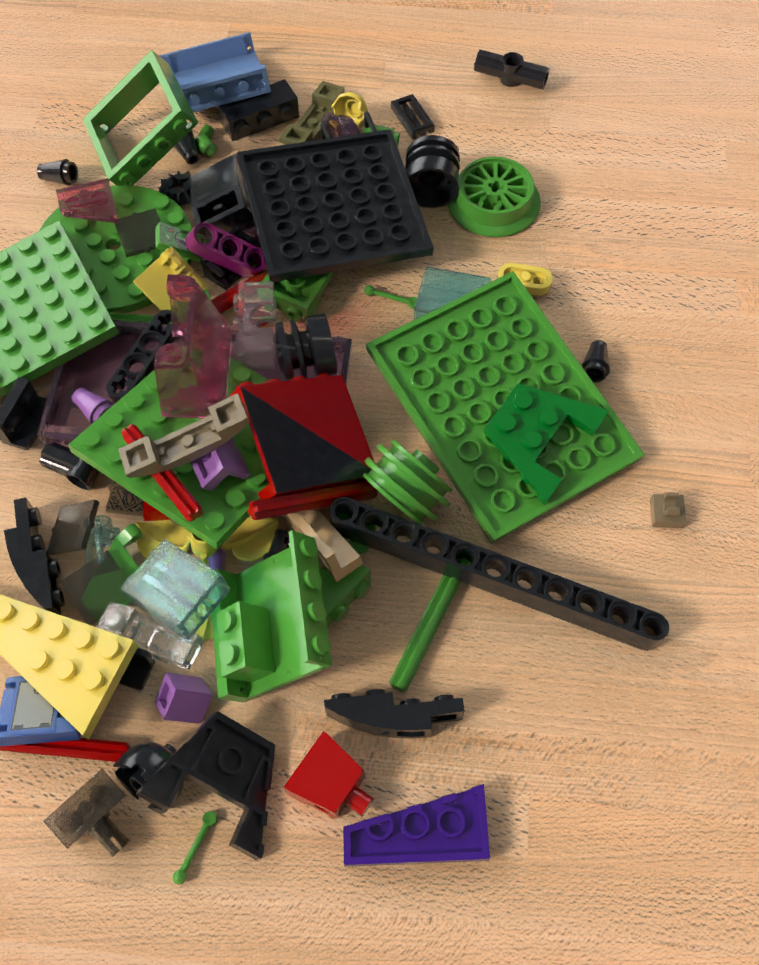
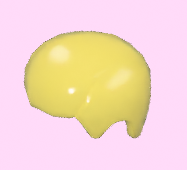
(351, 105)

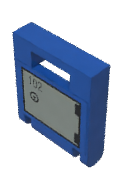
(29, 717)

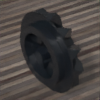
(175, 193)

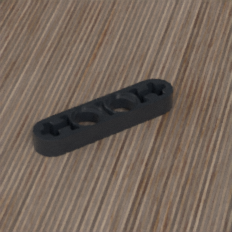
(139, 354)

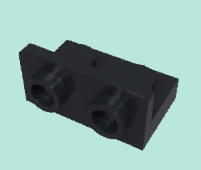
(21, 415)

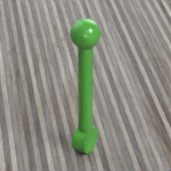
(369, 290)
(209, 820)

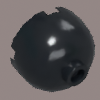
(140, 764)

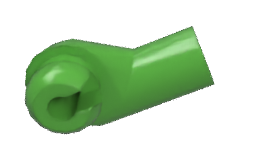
(204, 140)

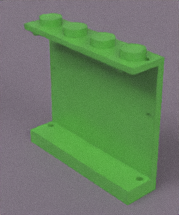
(293, 594)

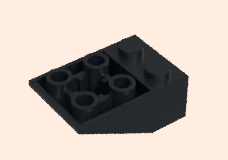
(220, 196)

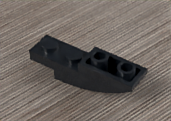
(31, 560)
(379, 716)

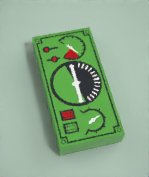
(172, 236)

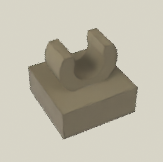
(668, 510)

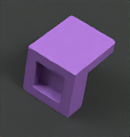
(183, 698)

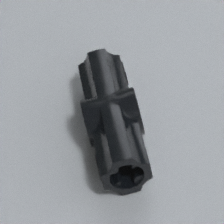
(511, 69)

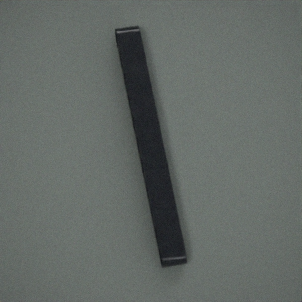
(511, 572)

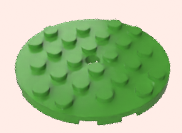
(108, 268)

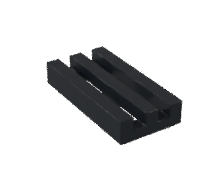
(408, 118)

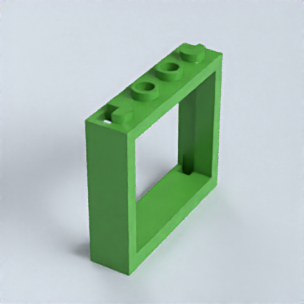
(121, 101)

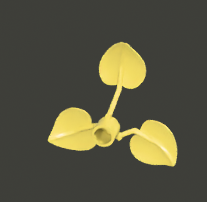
(248, 544)

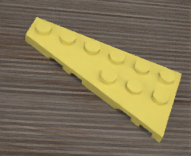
(64, 660)

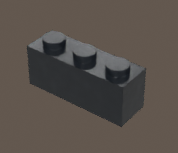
(259, 112)

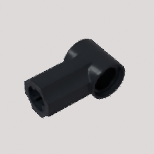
(62, 461)

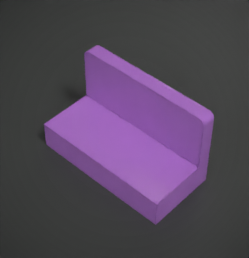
(219, 464)

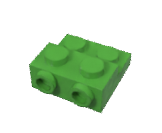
(300, 295)

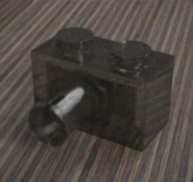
(89, 813)

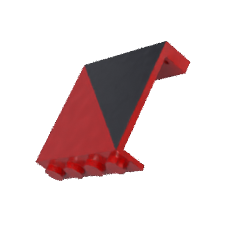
(305, 433)

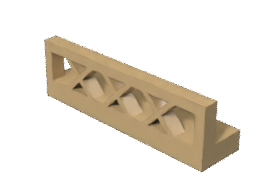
(333, 550)

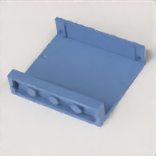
(219, 72)

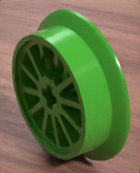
(495, 186)

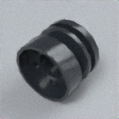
(433, 170)
(305, 348)

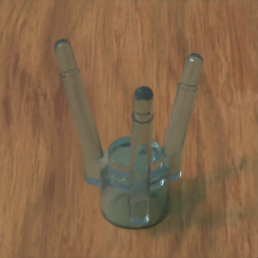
(100, 537)

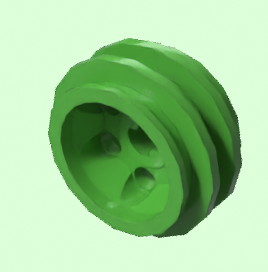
(408, 481)

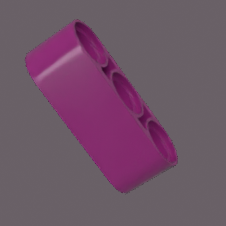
(213, 250)

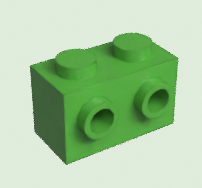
(245, 642)

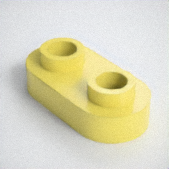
(535, 279)

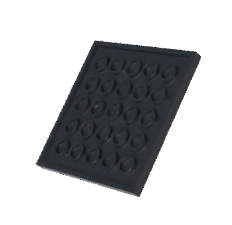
(332, 205)

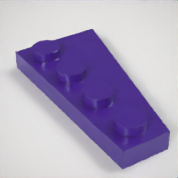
(423, 833)

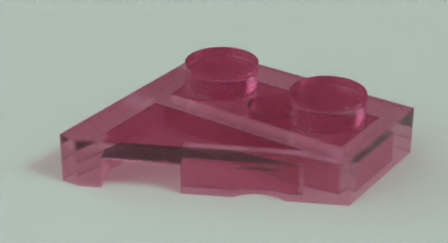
(88, 201)

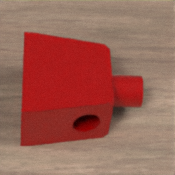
(329, 780)

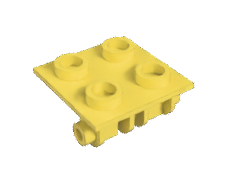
(154, 278)

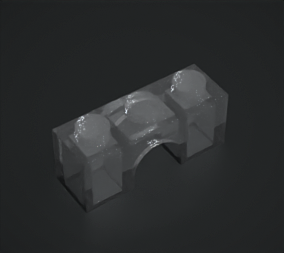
(254, 306)

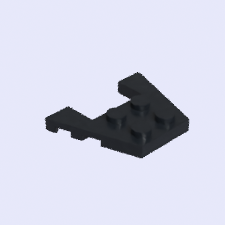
(228, 763)

